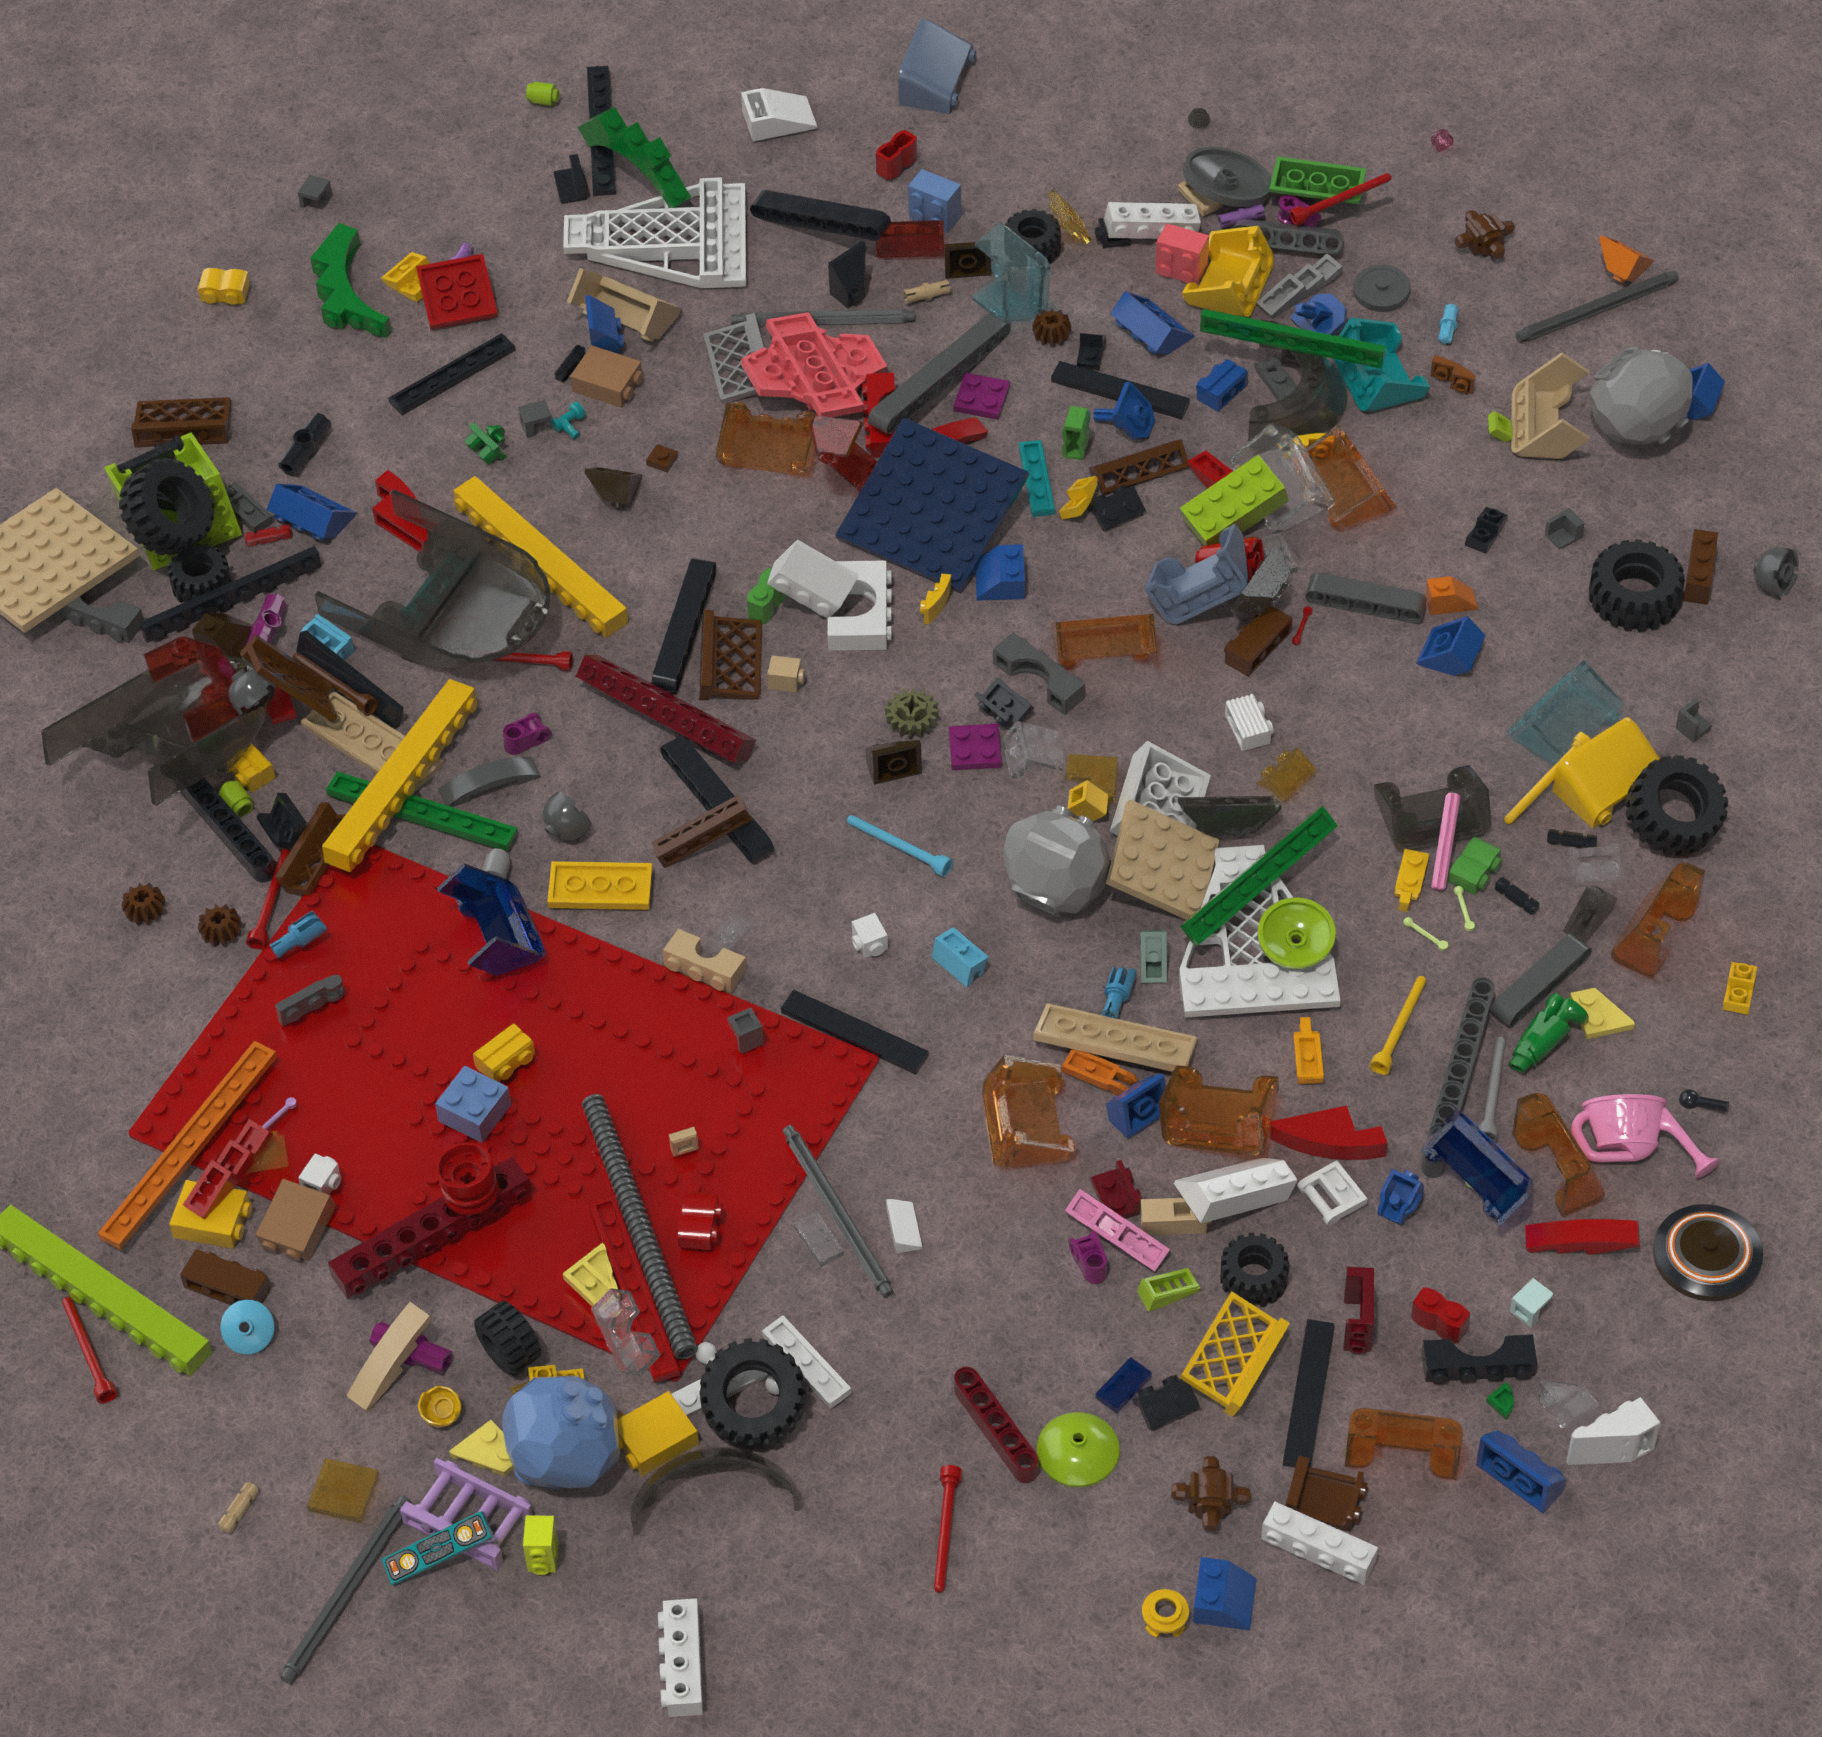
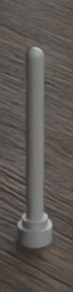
(1488, 1125)

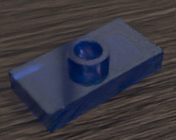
(1123, 1385)

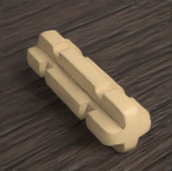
(238, 1507)

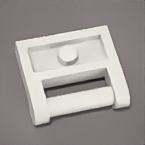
(1338, 1187)

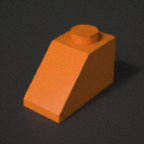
(1449, 596)

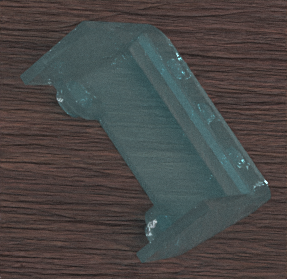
(1024, 276)

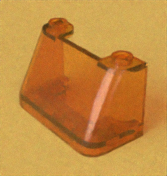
(1349, 479)
(1023, 1113)
(1217, 1116)

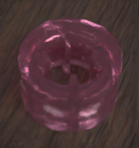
(1442, 140)

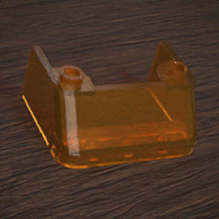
(1104, 638)

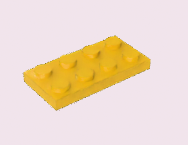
(600, 885)

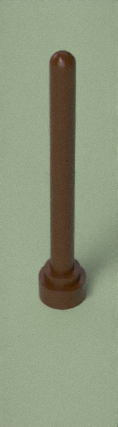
(365, 702)

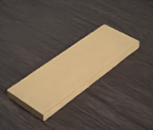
(359, 736)
(1114, 1038)

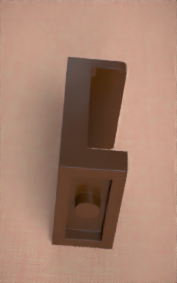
(1326, 1495)

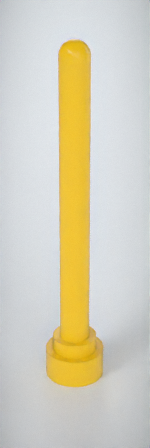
(1580, 739)
(1382, 1061)

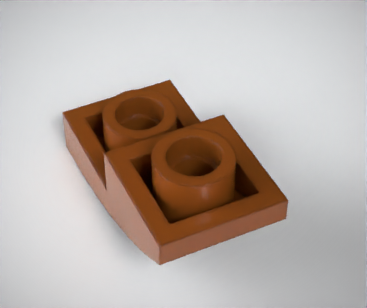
(1448, 370)

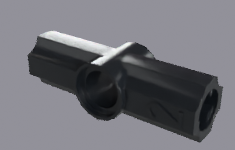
(304, 444)

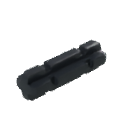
(569, 363)
(1571, 838)
(1517, 895)

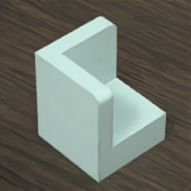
(1530, 1301)

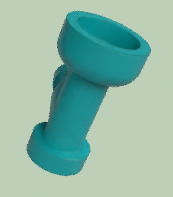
(576, 412)

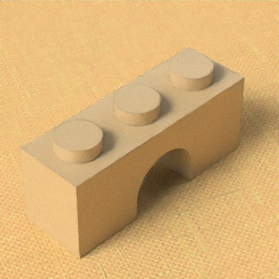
(720, 972)

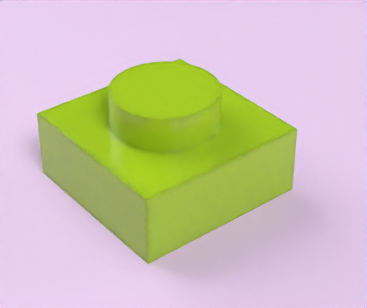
(1500, 426)

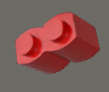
(896, 154)
(698, 1220)
(1444, 1316)

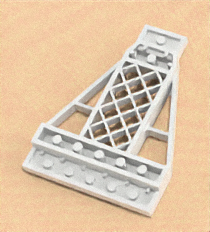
(717, 246)
(1258, 984)

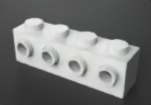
(1148, 219)
(1319, 1543)
(682, 1658)

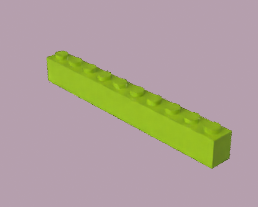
(102, 1292)

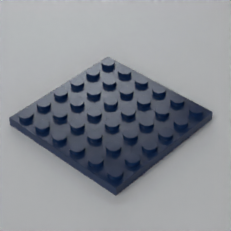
(932, 504)

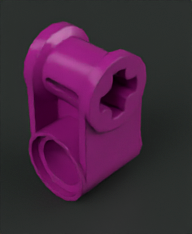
(1285, 204)
(524, 734)
(1089, 1253)

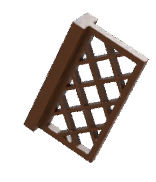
(206, 430)
(710, 650)
(290, 676)

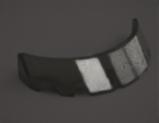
(705, 1463)

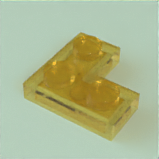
(1096, 769)

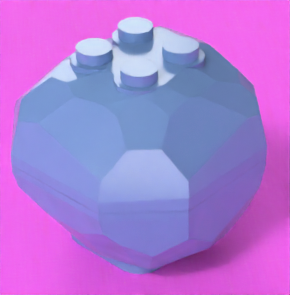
(561, 1432)

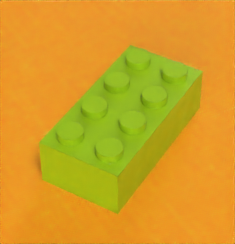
(1236, 499)

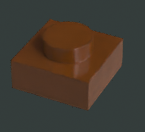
(662, 458)

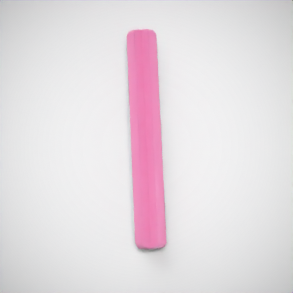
(1445, 841)

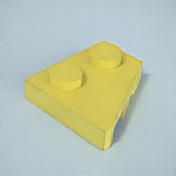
(1603, 1015)
(591, 1275)
(485, 1450)

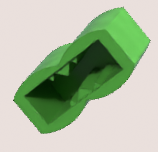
(1076, 433)
(763, 599)
(1475, 866)

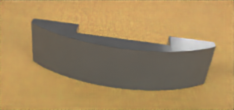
(486, 777)

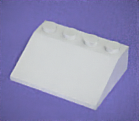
(1157, 782)

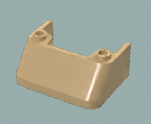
(635, 308)
(1536, 411)

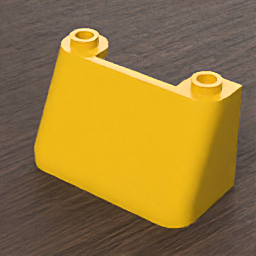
(1235, 273)
(1602, 771)

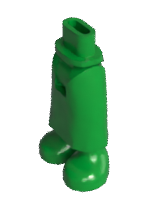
(1546, 1031)

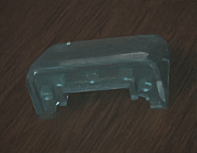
(1572, 705)

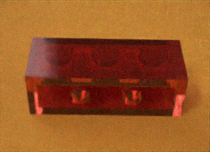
(912, 239)

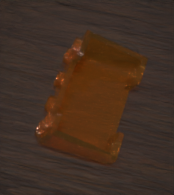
(765, 441)
(1674, 897)
(1540, 1125)
(1404, 1431)

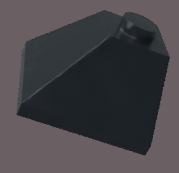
(849, 275)

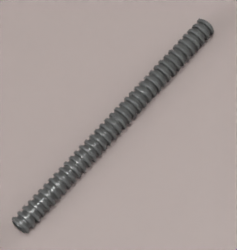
(639, 1227)

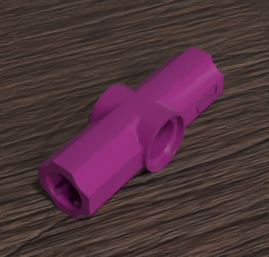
(268, 618)
(425, 1354)

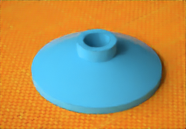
(260, 1330)

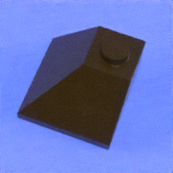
(965, 261)
(614, 485)
(224, 632)
(894, 760)

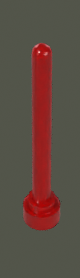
(1300, 215)
(561, 660)
(258, 937)
(103, 1389)
(950, 1477)

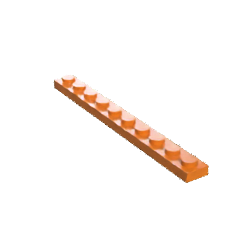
(187, 1145)

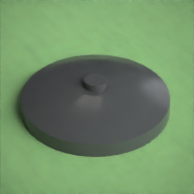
(1227, 176)

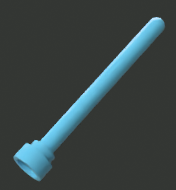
(940, 864)

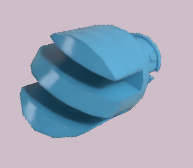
(299, 934)
(1118, 990)

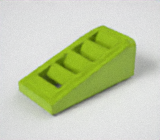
(1153, 1296)

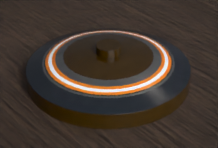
(1708, 1252)

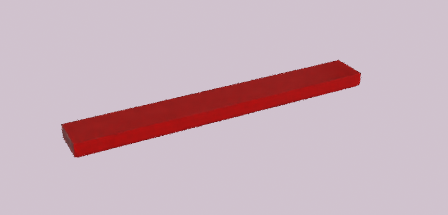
(631, 1278)

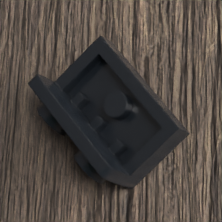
(1117, 507)
(1004, 703)
(283, 823)
(1166, 1402)

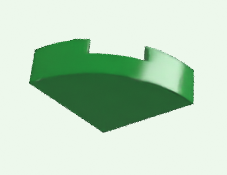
(1502, 1400)

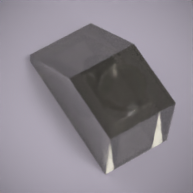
(1590, 913)

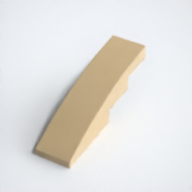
(387, 1357)

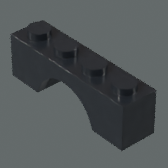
(1447, 1363)

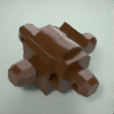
(1484, 234)
(1210, 1493)

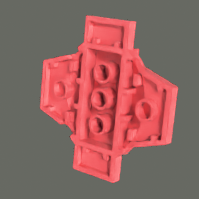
(813, 365)

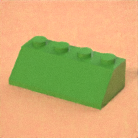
(1315, 179)

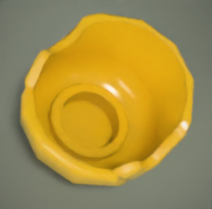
(439, 1406)

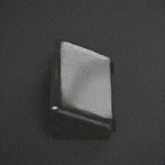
(1417, 818)

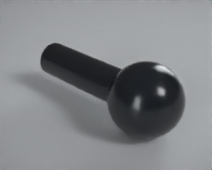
(1690, 1099)

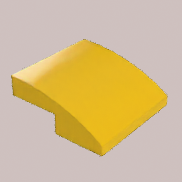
(404, 276)

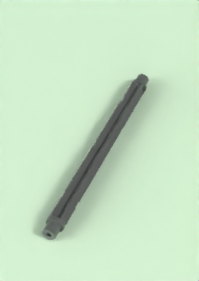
(1596, 306)
(837, 316)
(838, 1211)
(343, 1591)

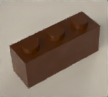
(1700, 566)
(1258, 640)
(223, 1279)

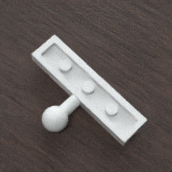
(815, 1369)
(689, 1396)

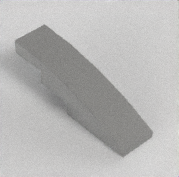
(1300, 286)

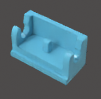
(330, 636)
(959, 956)

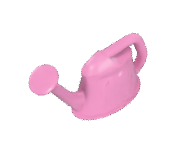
(1629, 1130)

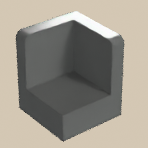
(315, 189)
(532, 414)
(1564, 528)
(1691, 723)
(746, 1029)

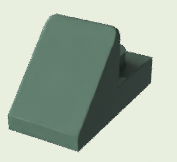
(1153, 956)

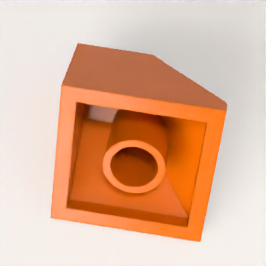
(1623, 260)

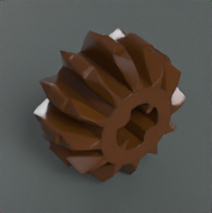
(1051, 327)
(143, 903)
(219, 925)

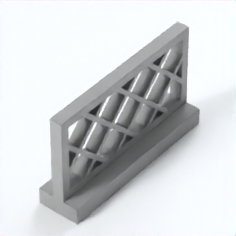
(754, 344)

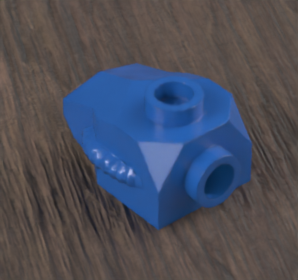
(1400, 1196)

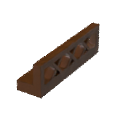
(1134, 458)
(701, 831)
(308, 851)

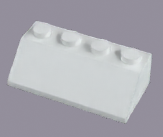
(1237, 1188)

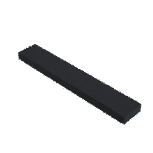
(452, 374)
(1111, 387)
(387, 709)
(854, 1031)
(1308, 1392)

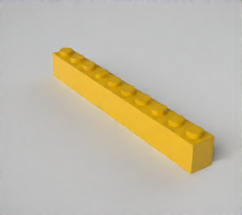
(564, 576)
(399, 775)

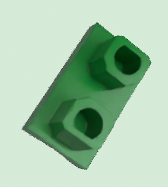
(479, 437)

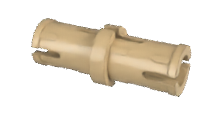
(926, 291)

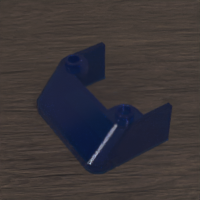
(501, 917)
(1480, 1164)

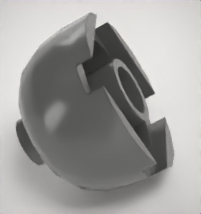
(1776, 567)
(247, 689)
(564, 819)

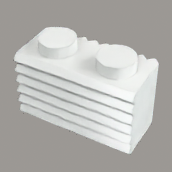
(1248, 722)

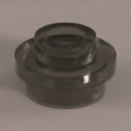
(1199, 118)

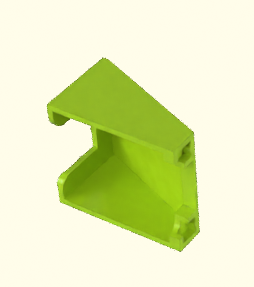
(224, 524)

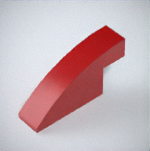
(384, 515)
(1329, 1136)

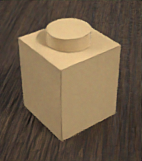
(785, 674)

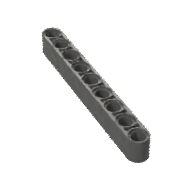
(939, 373)
(1478, 1002)

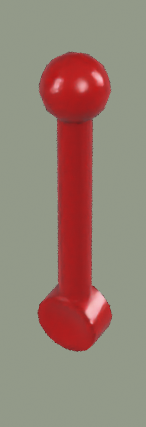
(1307, 611)

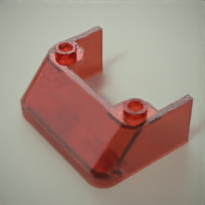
(836, 447)
(183, 653)

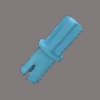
(1448, 324)

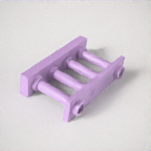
(427, 1523)

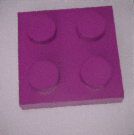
(981, 396)
(974, 747)

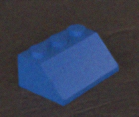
(1150, 323)
(309, 510)
(1520, 1470)

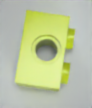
(540, 1544)

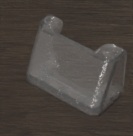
(1295, 470)

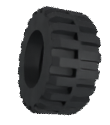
(186, 493)
(1630, 607)
(1693, 782)
(747, 1357)

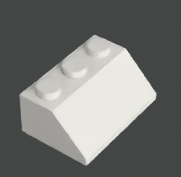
(812, 578)

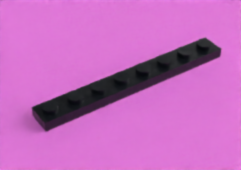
(601, 157)
(230, 594)

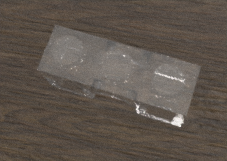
(631, 1350)

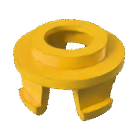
(1157, 1624)

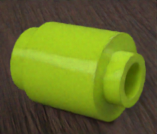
(542, 93)
(237, 798)

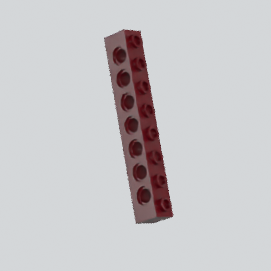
(666, 708)
(416, 1228)

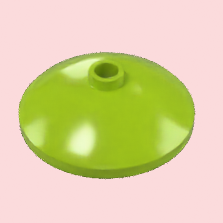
(1296, 920)
(1078, 1462)

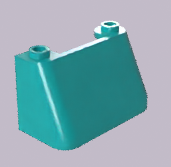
(1373, 386)

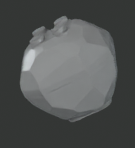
(1641, 396)
(1056, 861)

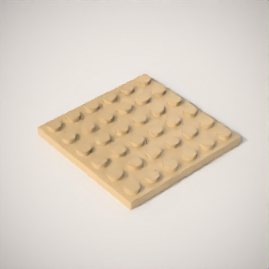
(54, 556)

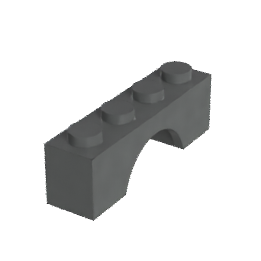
(118, 620)
(1017, 656)

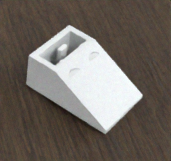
(775, 113)
(1615, 1436)

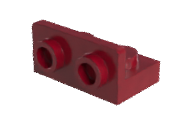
(1117, 1191)

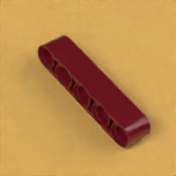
(997, 1435)

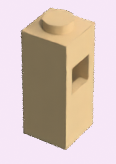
(1169, 1217)

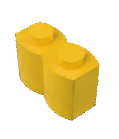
(224, 286)

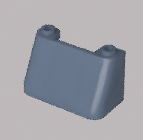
(933, 68)
(1190, 591)

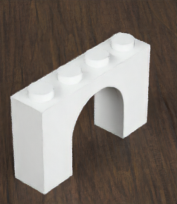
(870, 629)

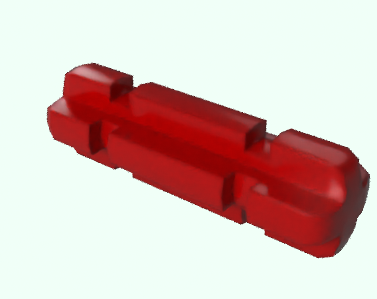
(267, 535)

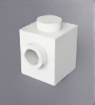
(869, 936)
(321, 1174)

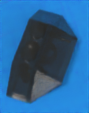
(1264, 587)
(1230, 813)

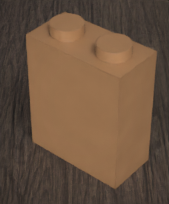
(607, 376)
(295, 1220)

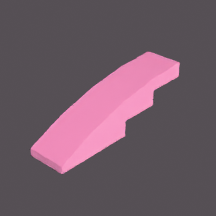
(1117, 1230)

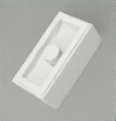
(903, 1225)

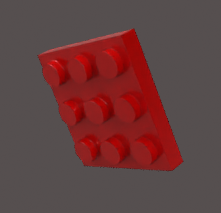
(456, 291)

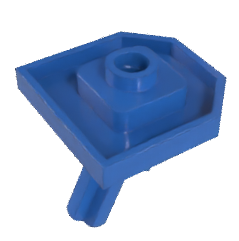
(1320, 314)
(1131, 413)

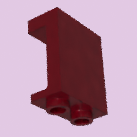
(1359, 1290)

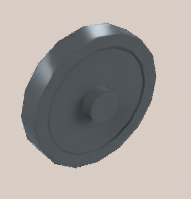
(1381, 288)

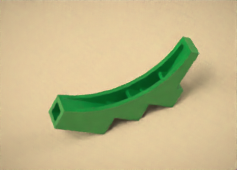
(649, 156)
(341, 303)

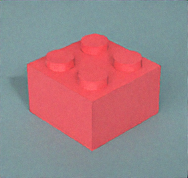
(1182, 254)

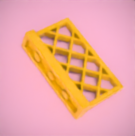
(1251, 1369)

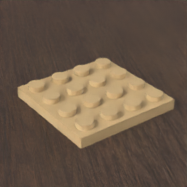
(1162, 860)

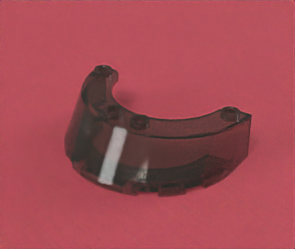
(1312, 406)

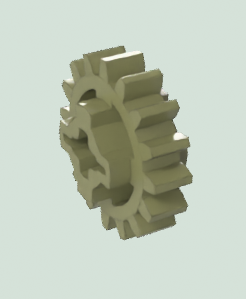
(911, 712)

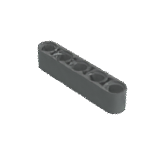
(1298, 232)
(1366, 598)
(1540, 980)

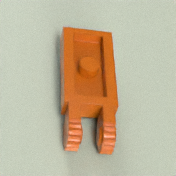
(1097, 1071)

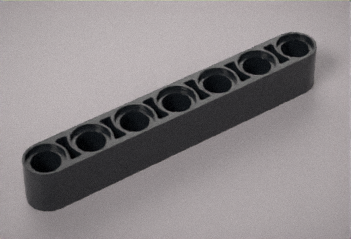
(820, 215)
(684, 624)
(712, 792)
(230, 830)

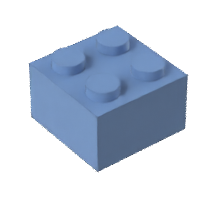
(934, 199)
(473, 1104)

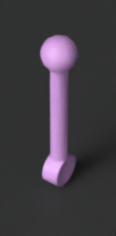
(290, 1104)

